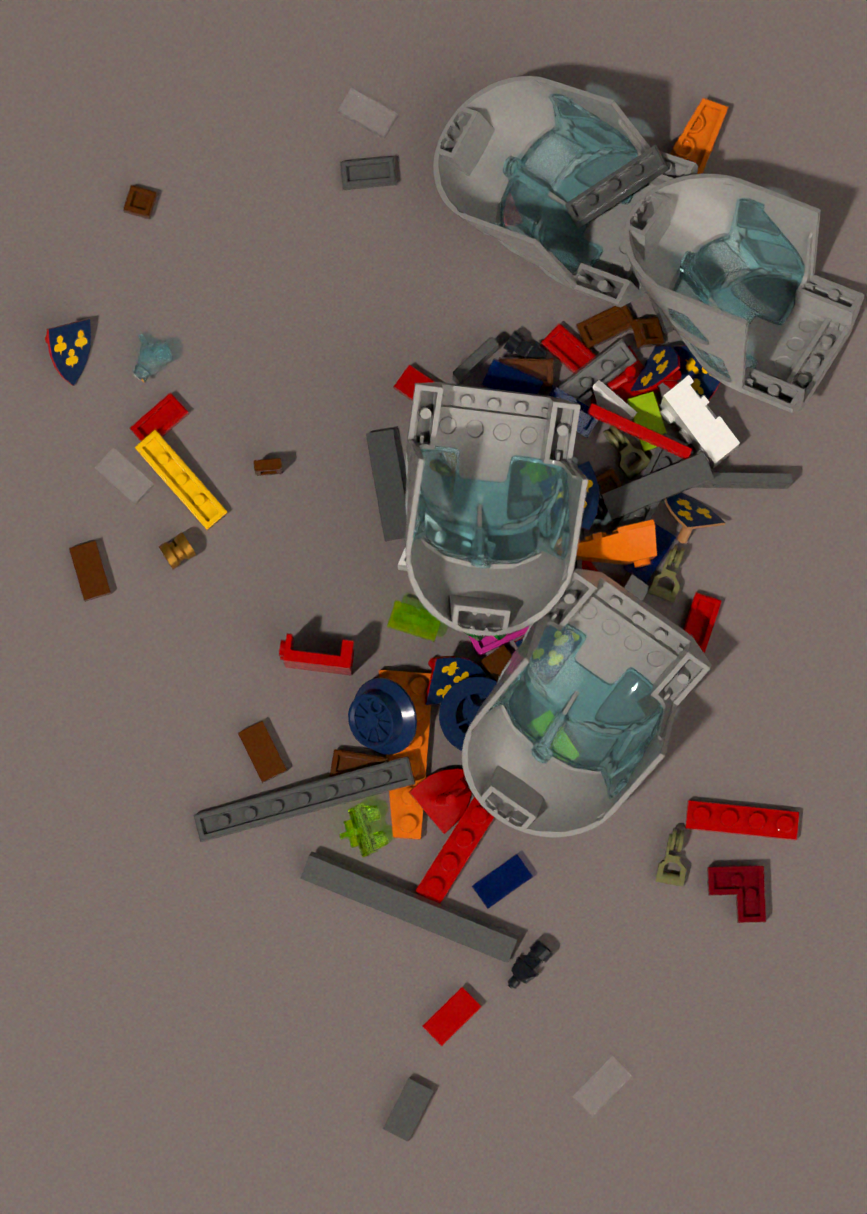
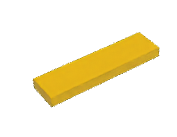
(181, 480)

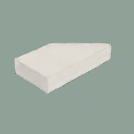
(610, 401)

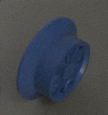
(461, 707)
(383, 716)

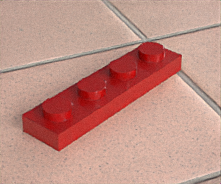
(742, 820)
(455, 852)

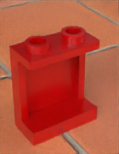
(315, 661)

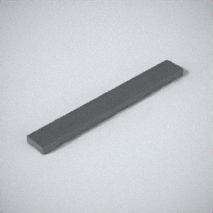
(304, 799)
(409, 907)

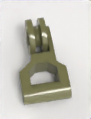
(630, 472)
(664, 593)
(668, 878)

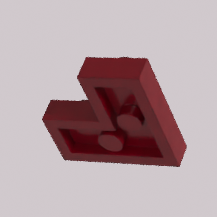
(746, 884)

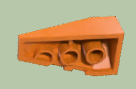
(625, 546)

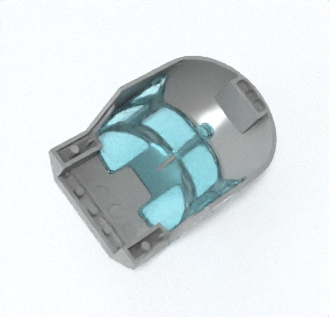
(526, 152)
(741, 283)
(491, 504)
(580, 710)

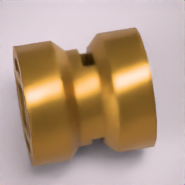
(177, 550)

